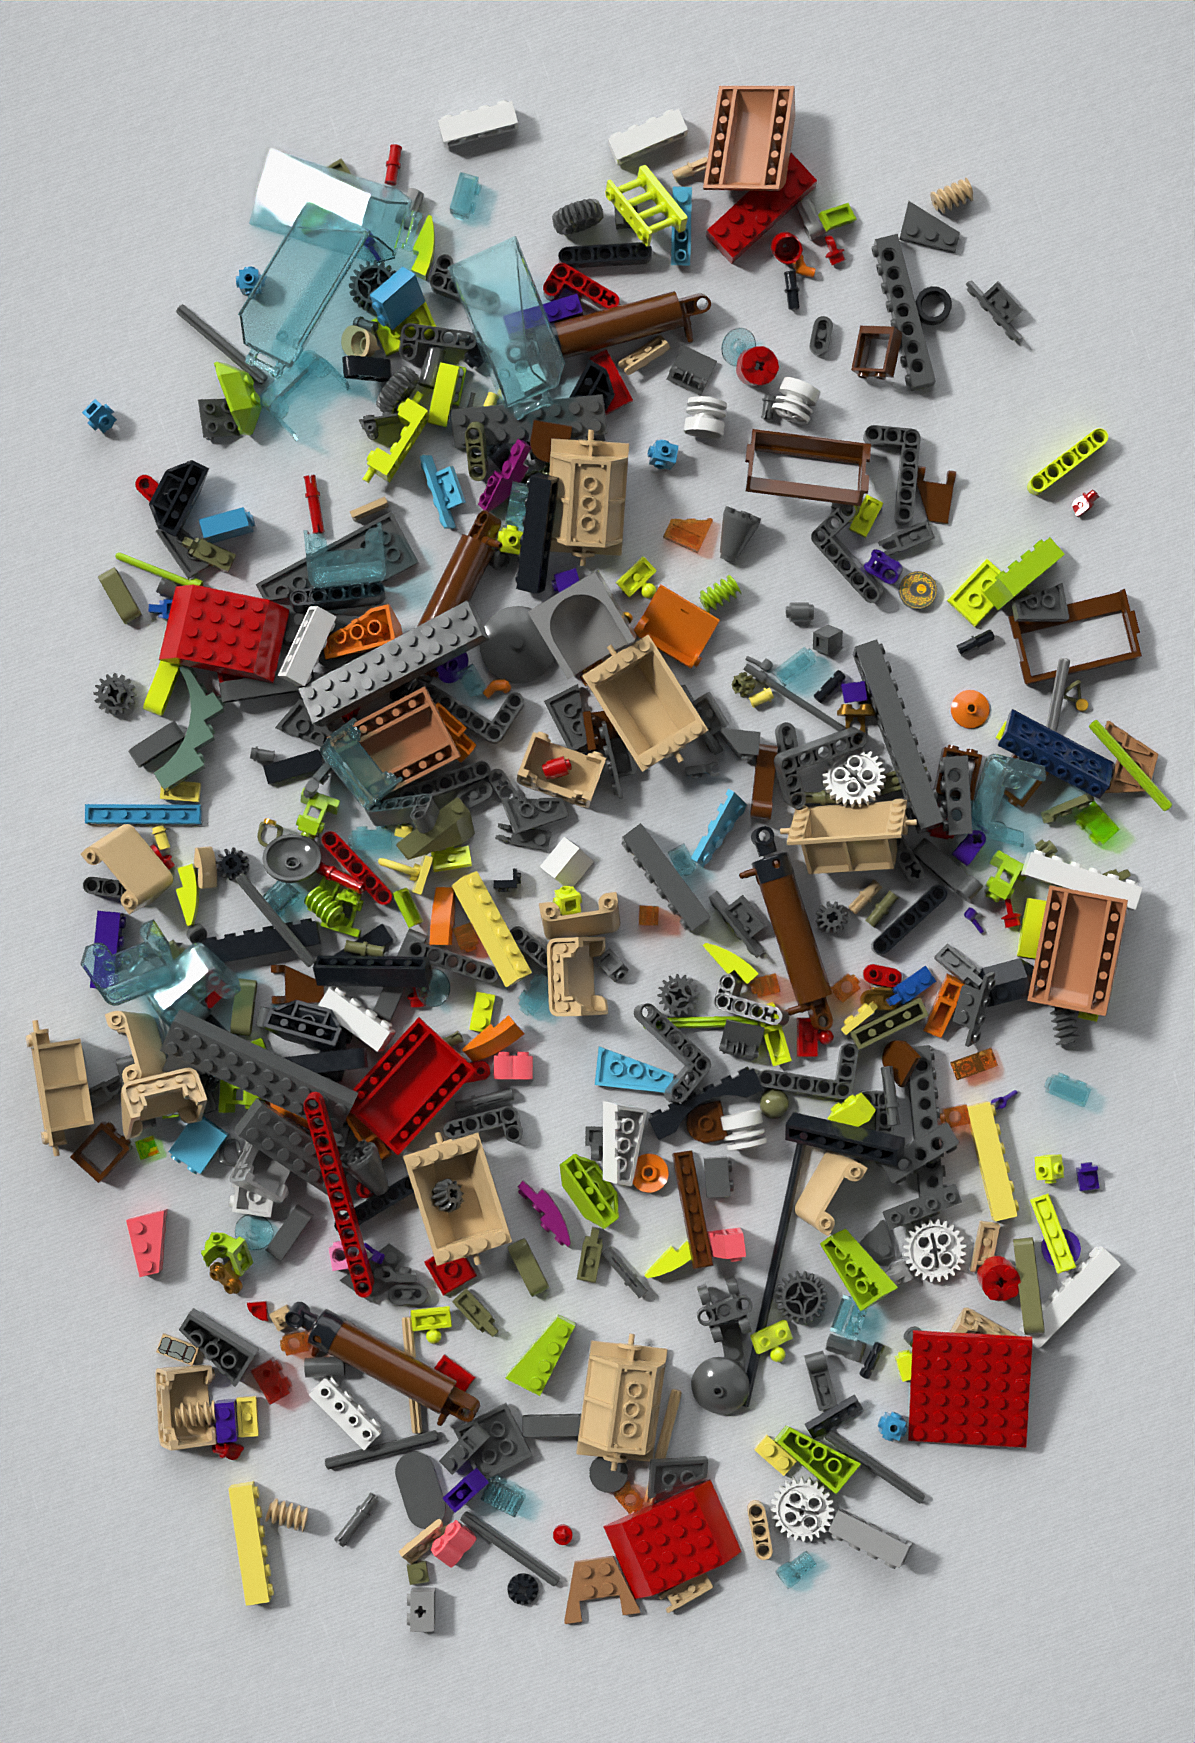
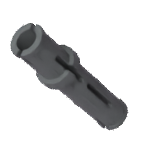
(890, 1096)
(483, 1100)
(639, 1290)
(361, 1513)

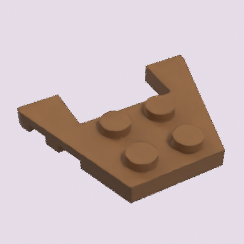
(1142, 755)
(594, 1580)

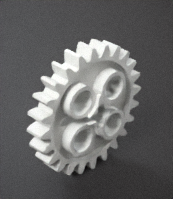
(840, 787)
(951, 1246)
(798, 1526)

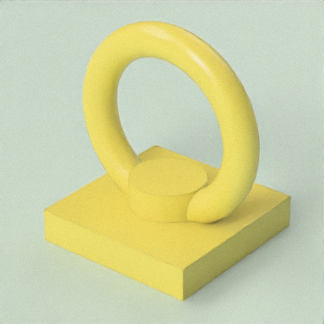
(417, 873)

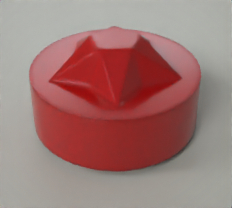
(562, 1534)

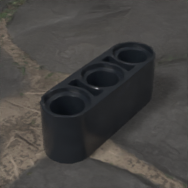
(366, 368)

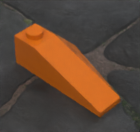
(364, 633)

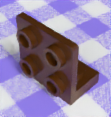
(592, 722)

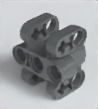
(732, 1302)

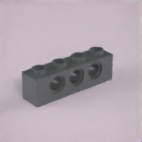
(962, 785)
(924, 1142)

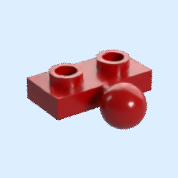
(808, 1038)

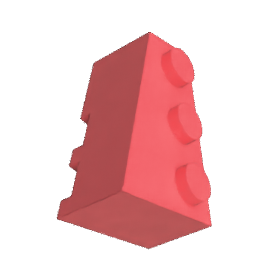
(147, 1240)
(727, 1244)

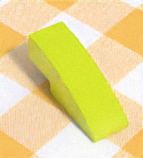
(424, 250)
(443, 394)
(189, 893)
(1031, 928)
(729, 961)
(775, 1040)
(669, 1261)

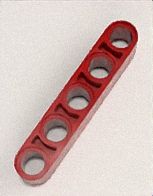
(349, 863)

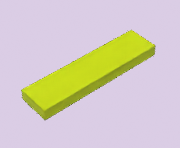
(1053, 1233)

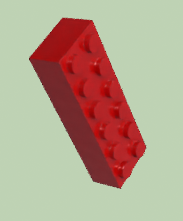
(759, 212)

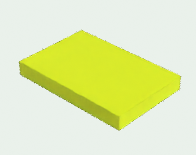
(391, 338)
(969, 597)

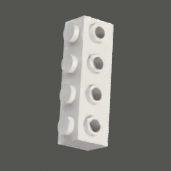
(478, 124)
(648, 136)
(307, 646)
(357, 1019)
(346, 1412)

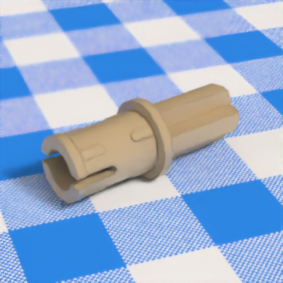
(690, 169)
(865, 896)

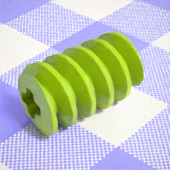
(719, 593)
(324, 907)

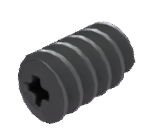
(1064, 1025)

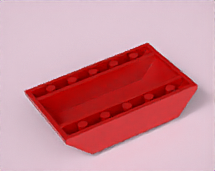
(224, 632)
(409, 1085)
(673, 1540)

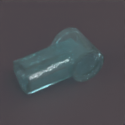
(791, 1572)

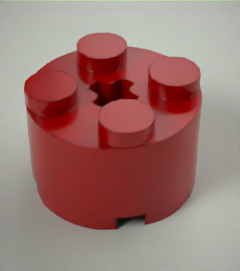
(767, 369)
(998, 1278)

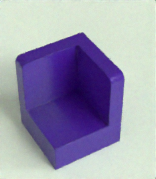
(854, 692)

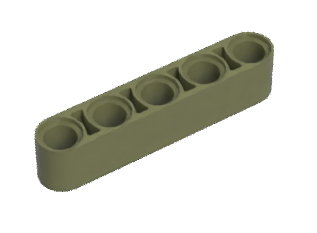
(1029, 1286)

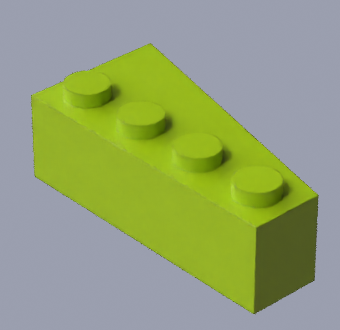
(1023, 572)
(857, 1269)
(540, 1359)
(821, 1461)

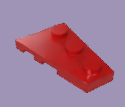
(622, 395)

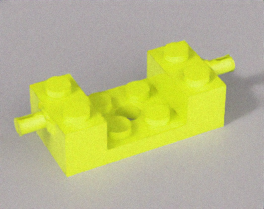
(415, 419)

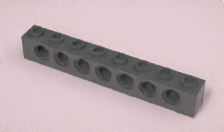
(891, 246)
(919, 1115)

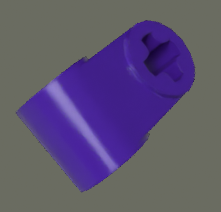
(882, 567)
(967, 850)

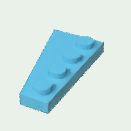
(718, 829)
(628, 1073)

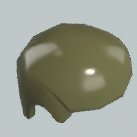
(774, 1103)

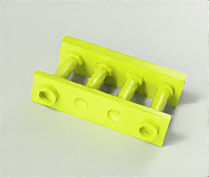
(655, 192)

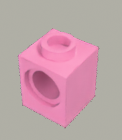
(335, 1262)

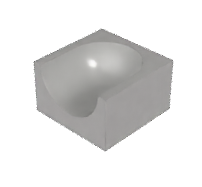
(582, 624)

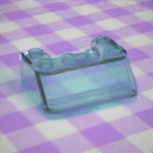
(346, 566)
(133, 970)
(196, 977)

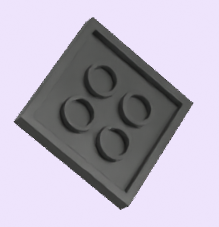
(503, 1448)

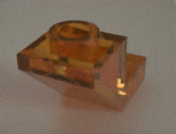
(974, 1064)

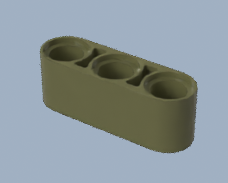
(473, 459)
(119, 595)
(244, 1008)
(528, 1267)

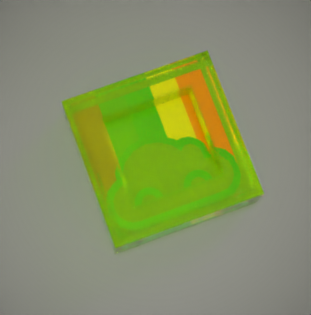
(147, 1147)

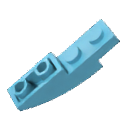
(682, 241)

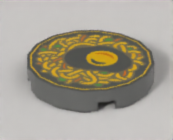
(917, 590)

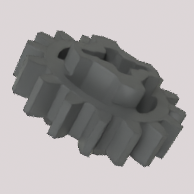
(123, 690)
(681, 985)

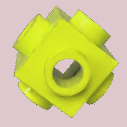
(510, 546)
(568, 900)
(1049, 1167)

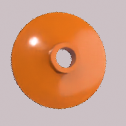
(960, 711)
(657, 1179)

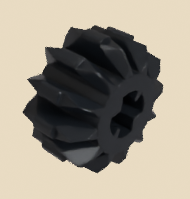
(237, 858)

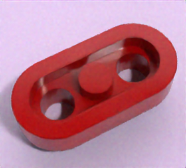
(148, 492)
(882, 975)
(478, 1077)

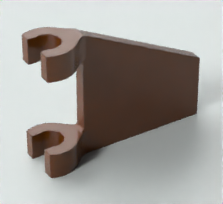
(936, 496)
(297, 986)

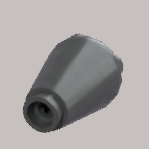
(736, 532)
(366, 1167)

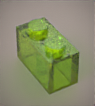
(1096, 824)

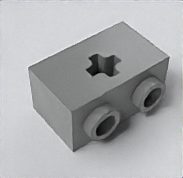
(421, 1621)

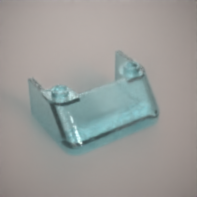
(274, 396)
(356, 767)
(996, 775)

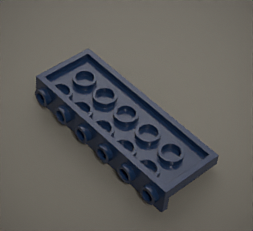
(1057, 753)

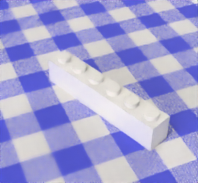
(1074, 877)
(1074, 1292)

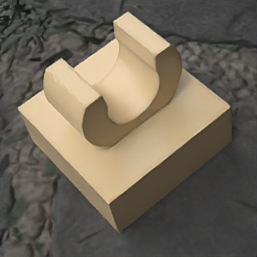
(278, 1317)

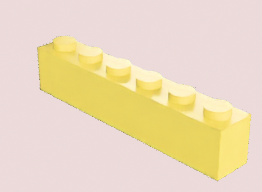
(491, 929)
(991, 1161)
(250, 1545)

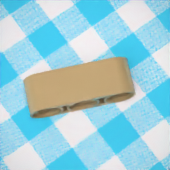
(759, 1539)

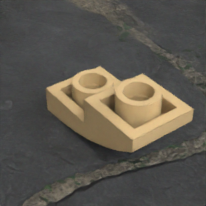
(206, 862)

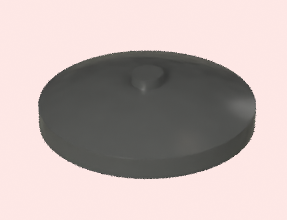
(515, 646)

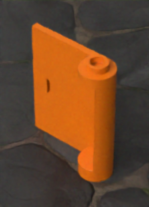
(677, 626)

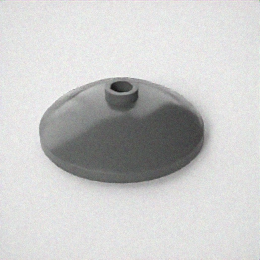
(291, 858)
(722, 1374)

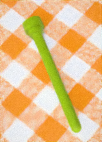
(157, 571)

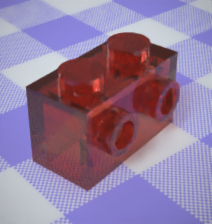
(272, 1380)

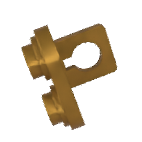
(849, 712)
(879, 996)
(226, 1277)

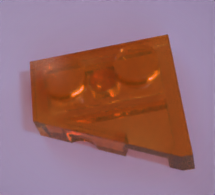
(688, 532)

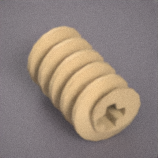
(952, 195)
(195, 1414)
(287, 1514)

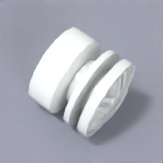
(795, 400)
(705, 412)
(743, 1130)

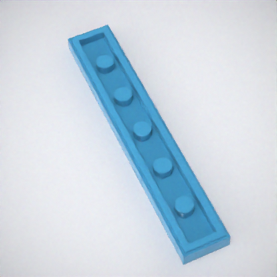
(142, 814)

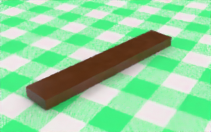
(692, 1209)

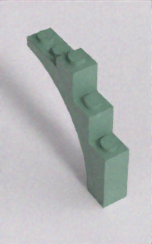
(203, 709)

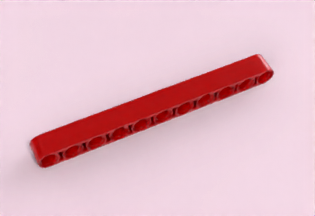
(339, 1185)

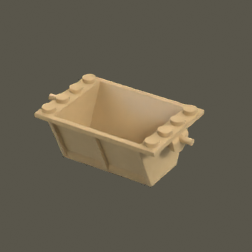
(589, 496)
(645, 703)
(848, 837)
(60, 1085)
(479, 1220)
(621, 1401)

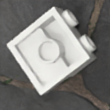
(250, 1203)

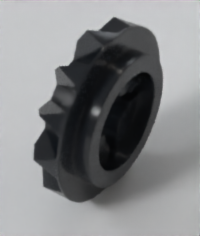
(525, 1580)

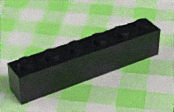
(537, 533)
(263, 942)
(372, 971)
(845, 1138)

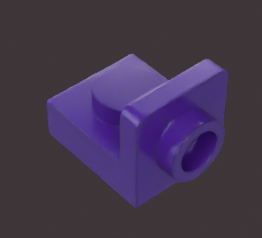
(1087, 1176)

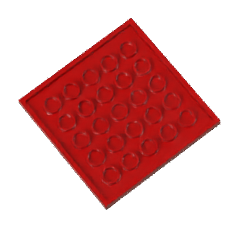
(970, 1388)

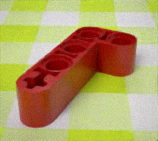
(582, 291)

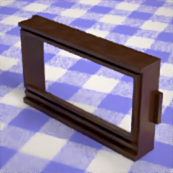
(813, 448)
(1079, 611)

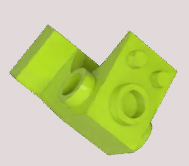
(311, 826)
(996, 887)
(352, 899)
(228, 1099)
(233, 1248)

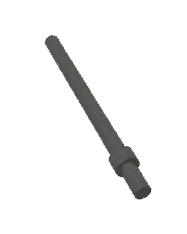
(761, 677)

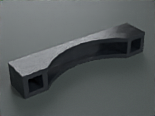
(743, 1085)

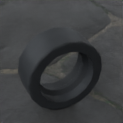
(933, 290)

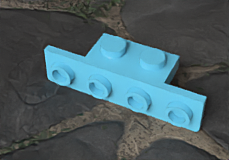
(444, 488)

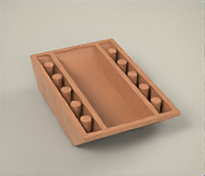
(751, 138)
(408, 737)
(1078, 950)

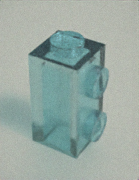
(464, 196)
(795, 666)
(371, 839)
(536, 995)
(1065, 1089)

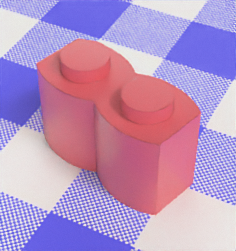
(513, 1066)
(453, 1544)

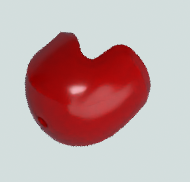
(786, 254)

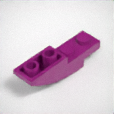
(500, 484)
(553, 1218)

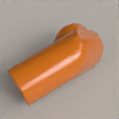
(801, 268)
(497, 685)

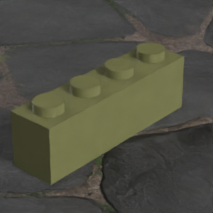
(888, 1023)

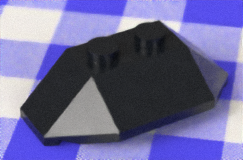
(594, 381)
(177, 495)
(1012, 981)
(304, 1024)

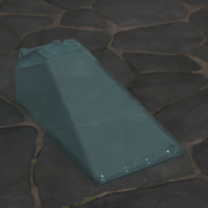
(381, 208)
(299, 286)
(509, 325)

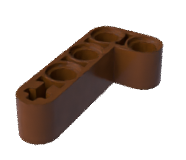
(763, 783)

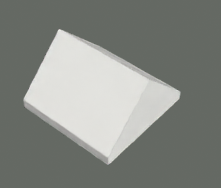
(567, 863)

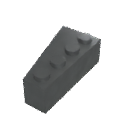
(221, 1346)

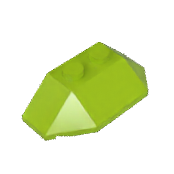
(240, 396)
(589, 1192)

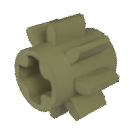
(743, 684)
(1046, 847)

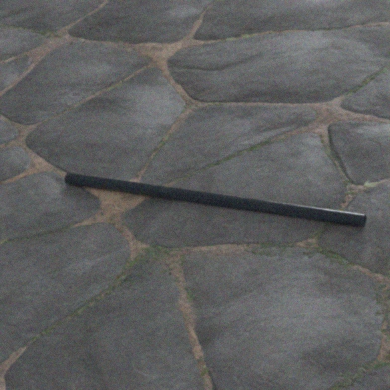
(775, 1261)

